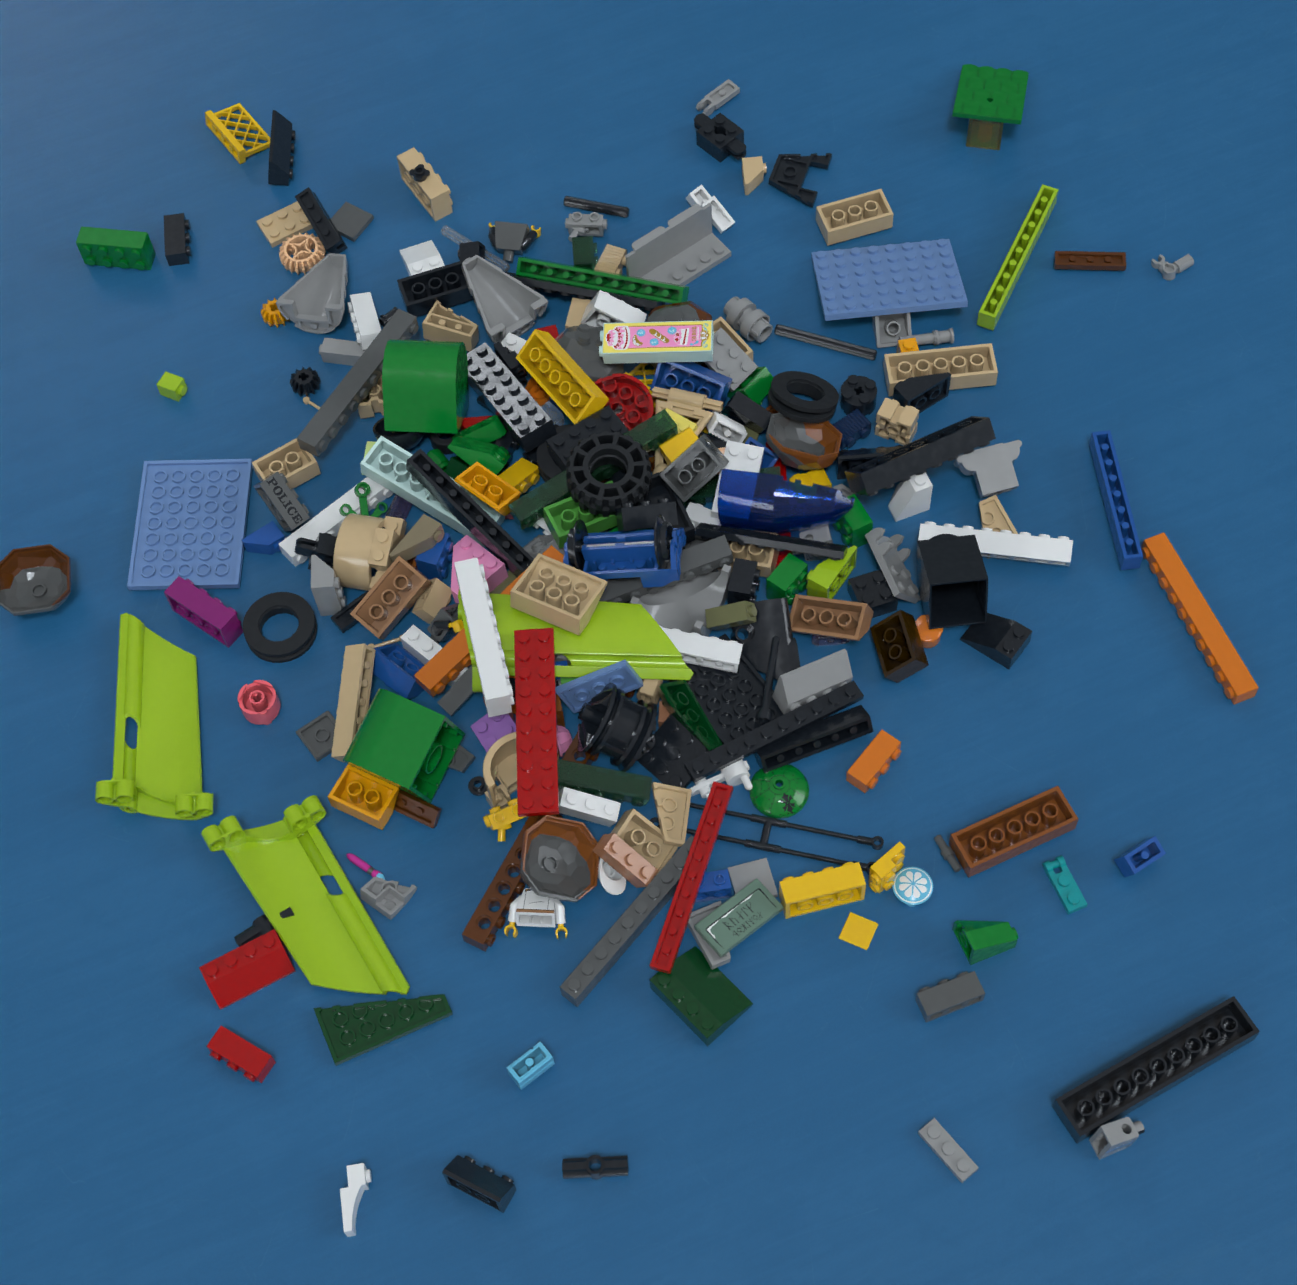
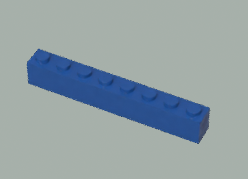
(1115, 500)

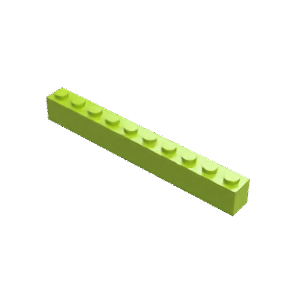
(1017, 257)

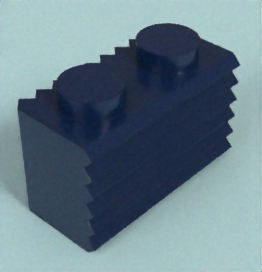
(853, 428)

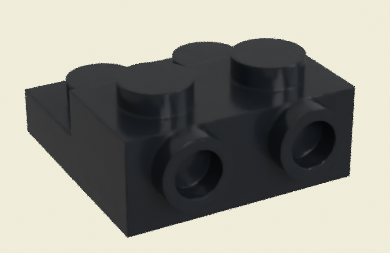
(511, 362)

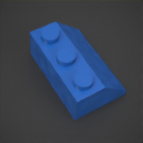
(397, 669)

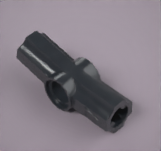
(259, 927)

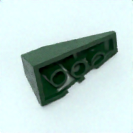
(684, 706)

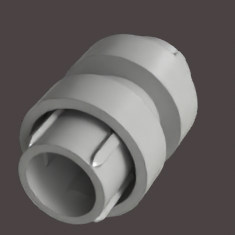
(750, 321)

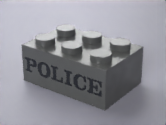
(282, 501)

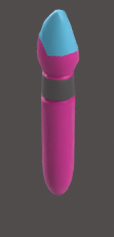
(364, 866)

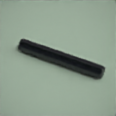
(596, 206)

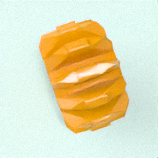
(271, 314)

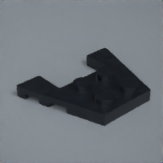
(791, 173)

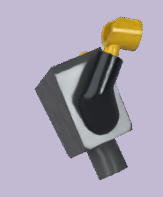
(512, 238)
(445, 624)

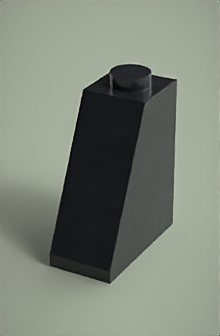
(747, 412)

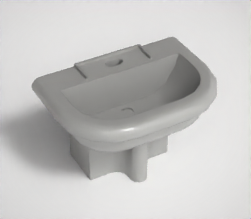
(991, 467)

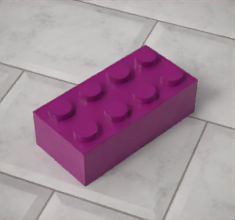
(204, 611)

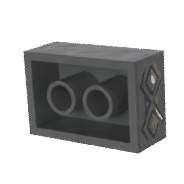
(694, 468)

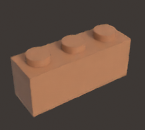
(625, 860)

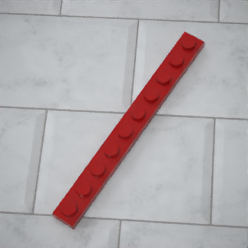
(691, 878)

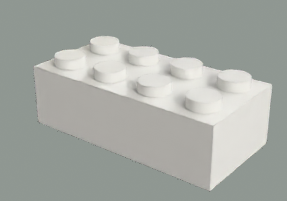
(741, 458)

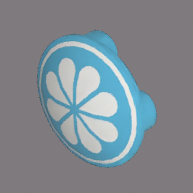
(912, 886)

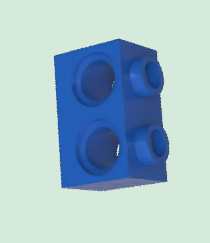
(714, 886)

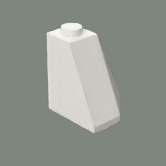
(911, 497)

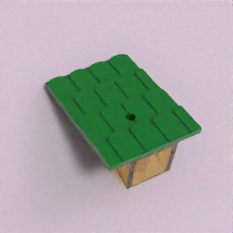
(989, 101)

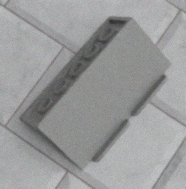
(679, 251)

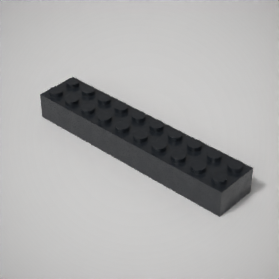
(1155, 1069)

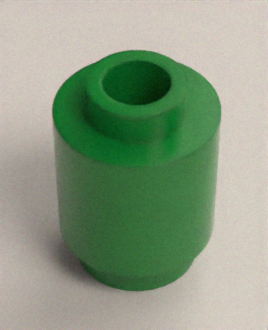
(439, 458)

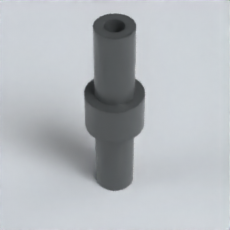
(947, 853)

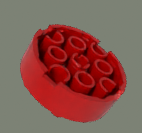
(629, 395)

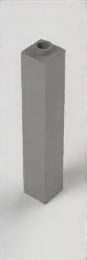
(340, 351)

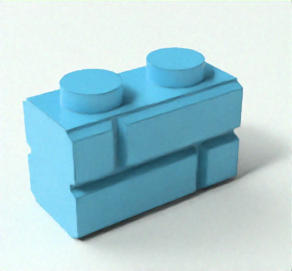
(530, 1065)

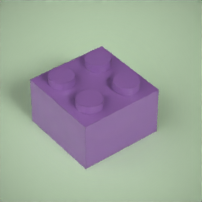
(493, 728)

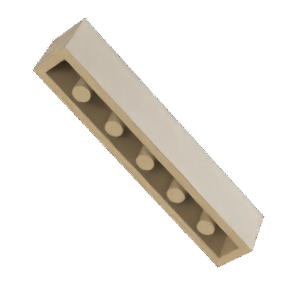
(353, 696)

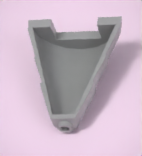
(318, 297)
(501, 299)

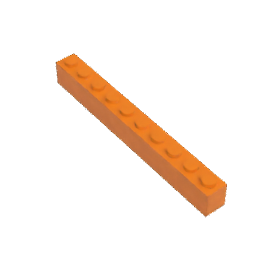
(1199, 619)
(455, 654)

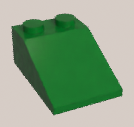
(485, 453)

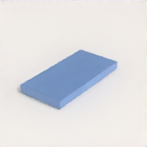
(584, 688)

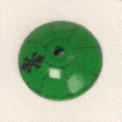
(783, 800)

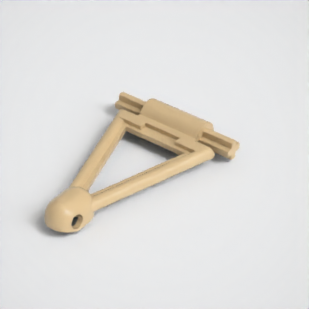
(685, 404)

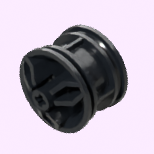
(617, 727)

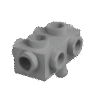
(585, 224)

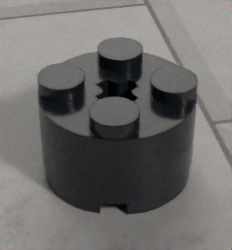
(858, 393)

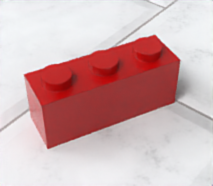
(240, 1055)

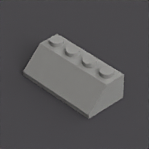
(812, 681)

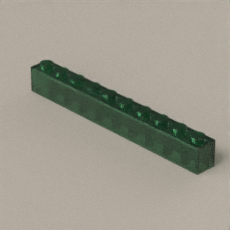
(530, 506)

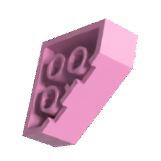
(494, 568)

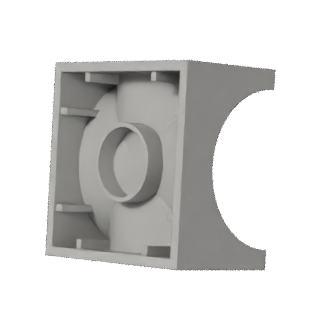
(686, 602)

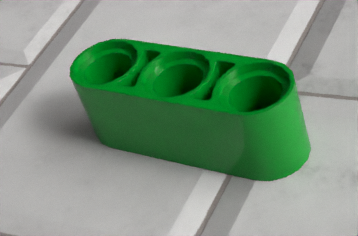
(485, 431)

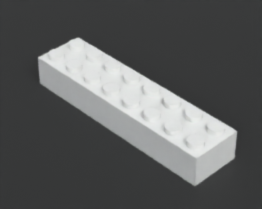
(484, 637)

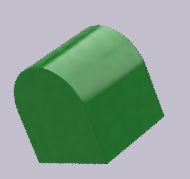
(425, 386)
(404, 744)

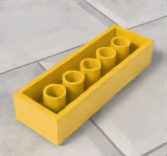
(561, 377)

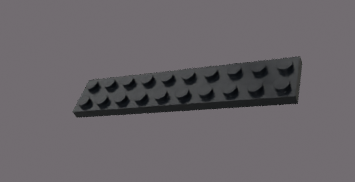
(583, 292)

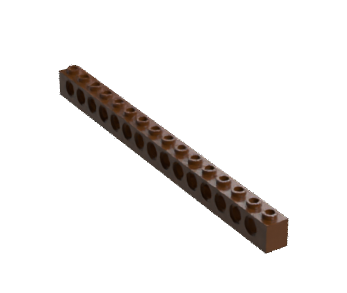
(485, 937)

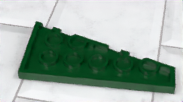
(369, 1025)

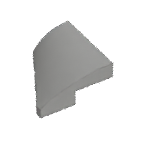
(386, 896)

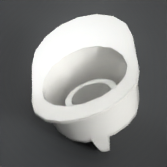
(610, 879)

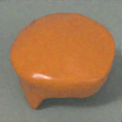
(537, 392)
(928, 636)

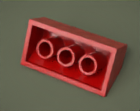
(247, 969)

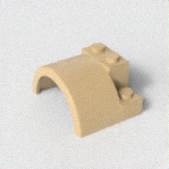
(364, 545)
(501, 765)

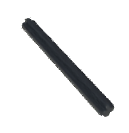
(825, 342)

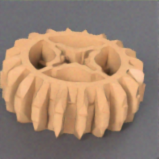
(301, 248)

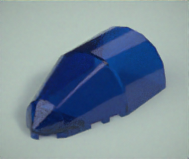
(776, 505)

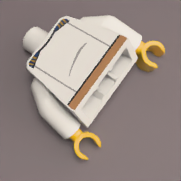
(536, 912)

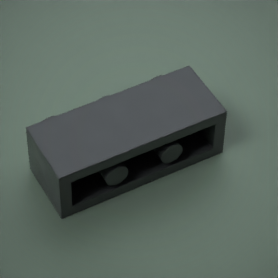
(949, 996)

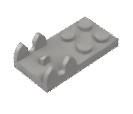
(892, 564)

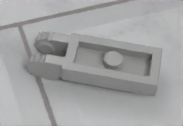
(718, 97)

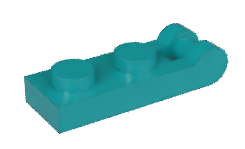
(1064, 885)

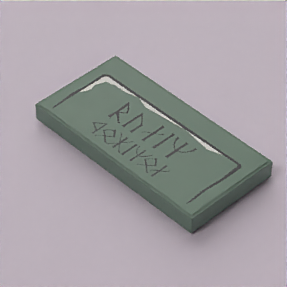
(738, 917)

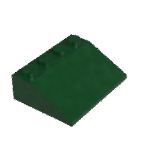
(700, 995)

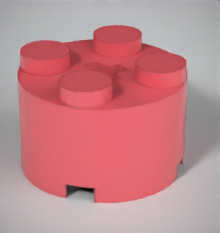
(259, 702)

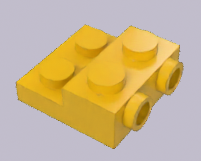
(883, 871)

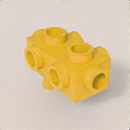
(502, 818)

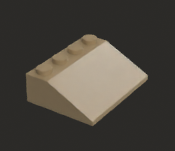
(557, 594)

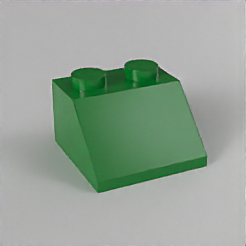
(756, 385)

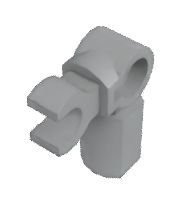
(1168, 269)

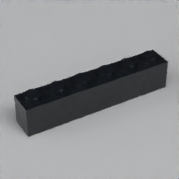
(816, 738)

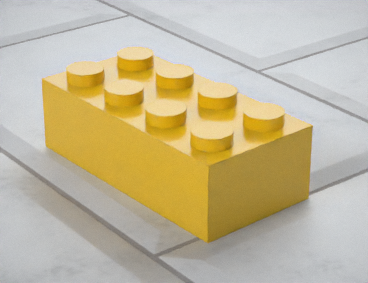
(822, 889)

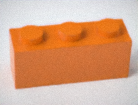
(874, 761)

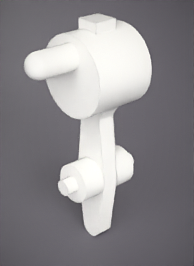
(733, 775)

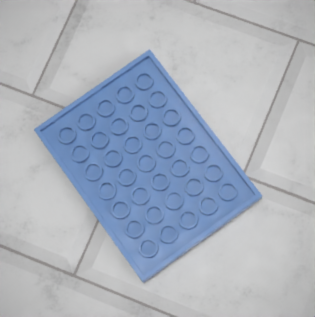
(888, 279)
(190, 523)

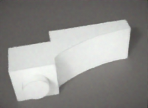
(720, 217)
(350, 1196)

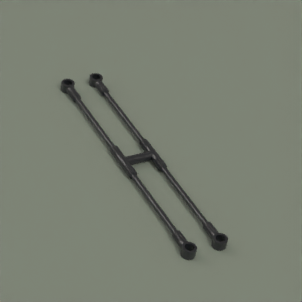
(769, 822)

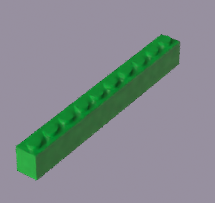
(602, 280)

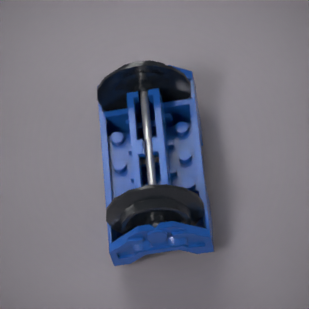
(628, 553)

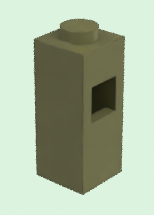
(731, 615)

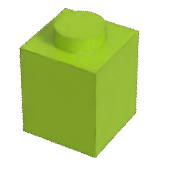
(172, 386)

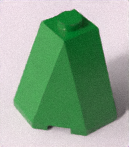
(984, 938)

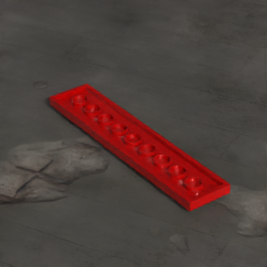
(536, 722)

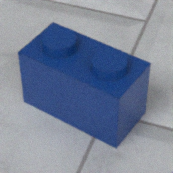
(1139, 856)

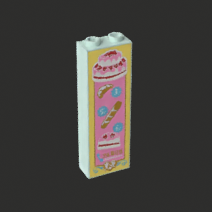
(657, 342)

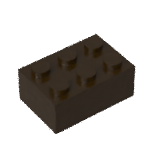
(899, 646)

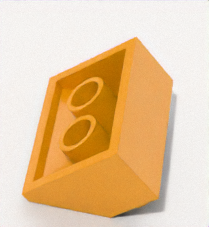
(488, 487)
(364, 797)

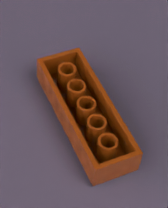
(1013, 831)

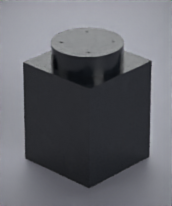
(952, 581)

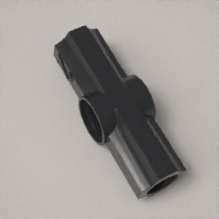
(580, 1167)

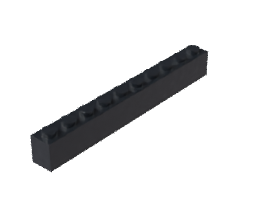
(468, 512)

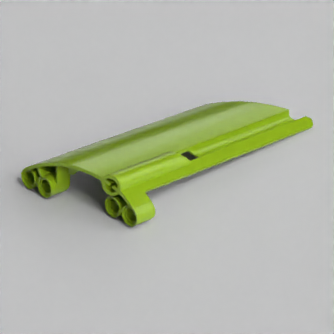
(612, 635)
(161, 694)
(329, 932)

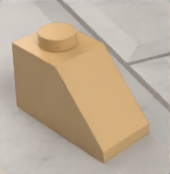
(753, 173)

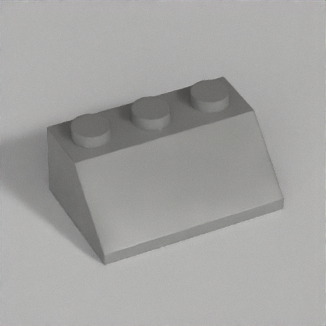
(326, 588)

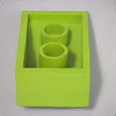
(831, 575)

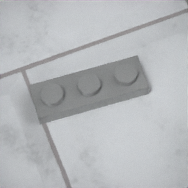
(948, 1150)

